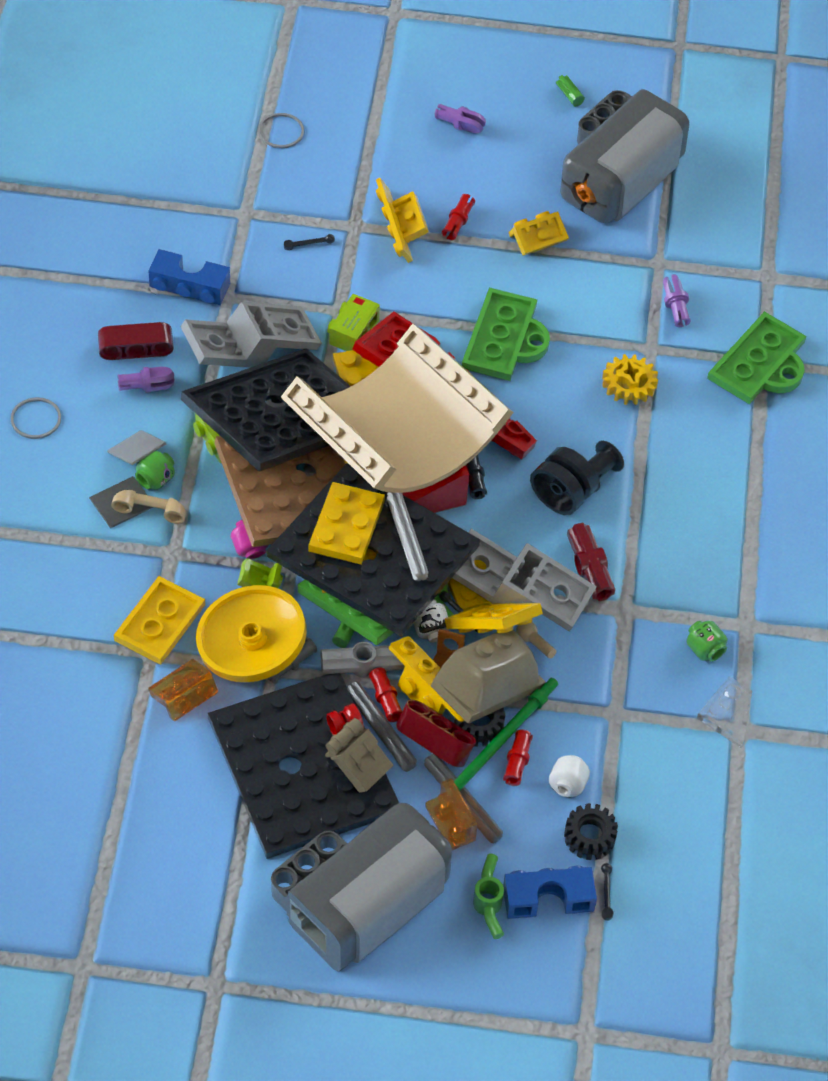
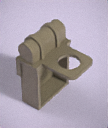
(358, 755)

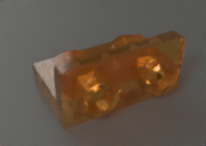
(184, 689)
(452, 815)

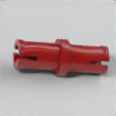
(458, 216)
(385, 694)
(518, 757)

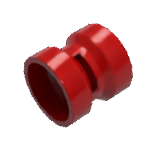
(337, 720)

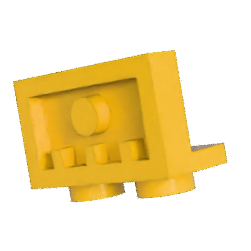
(539, 233)

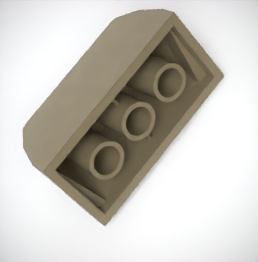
(488, 675)

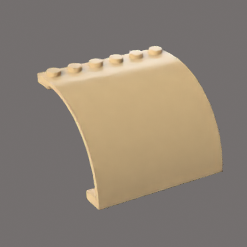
(407, 419)

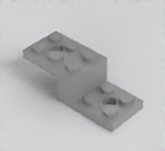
(250, 334)
(527, 580)

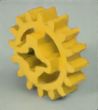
(630, 379)

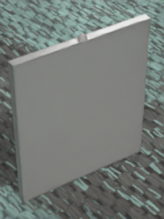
(136, 447)

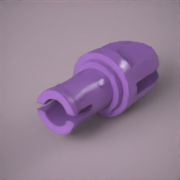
(461, 118)
(676, 300)
(148, 379)

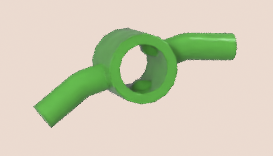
(493, 886)

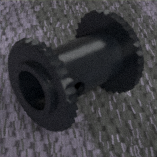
(606, 458)

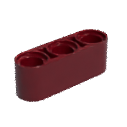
(135, 341)
(435, 733)

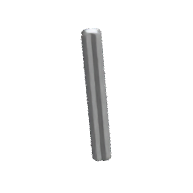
(407, 536)

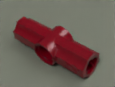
(591, 561)

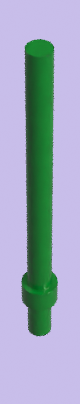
(535, 701)

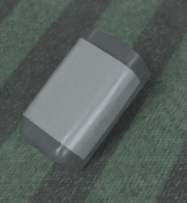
(622, 153)
(364, 886)

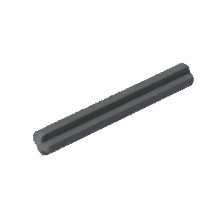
(381, 726)
(485, 822)

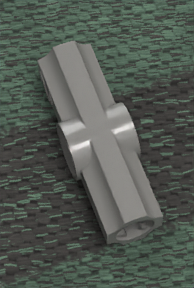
(348, 659)

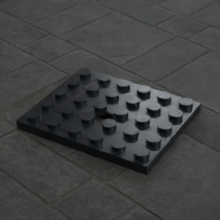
(262, 433)
(385, 585)
(319, 797)

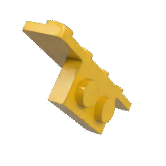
(404, 217)
(419, 675)

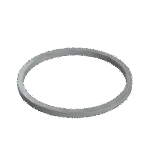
(276, 115)
(36, 436)

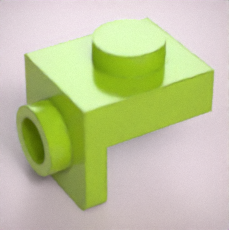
(258, 574)

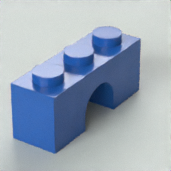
(206, 285)
(572, 885)

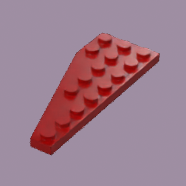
(381, 343)

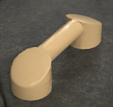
(125, 499)

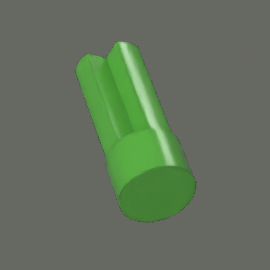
(570, 90)
(342, 636)

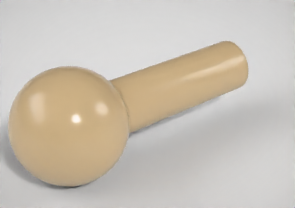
(529, 633)

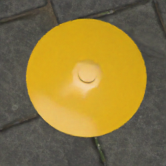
(251, 633)

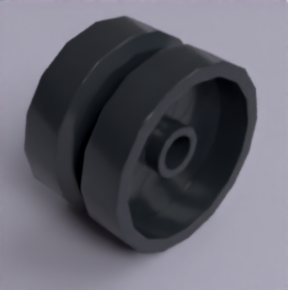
(564, 480)

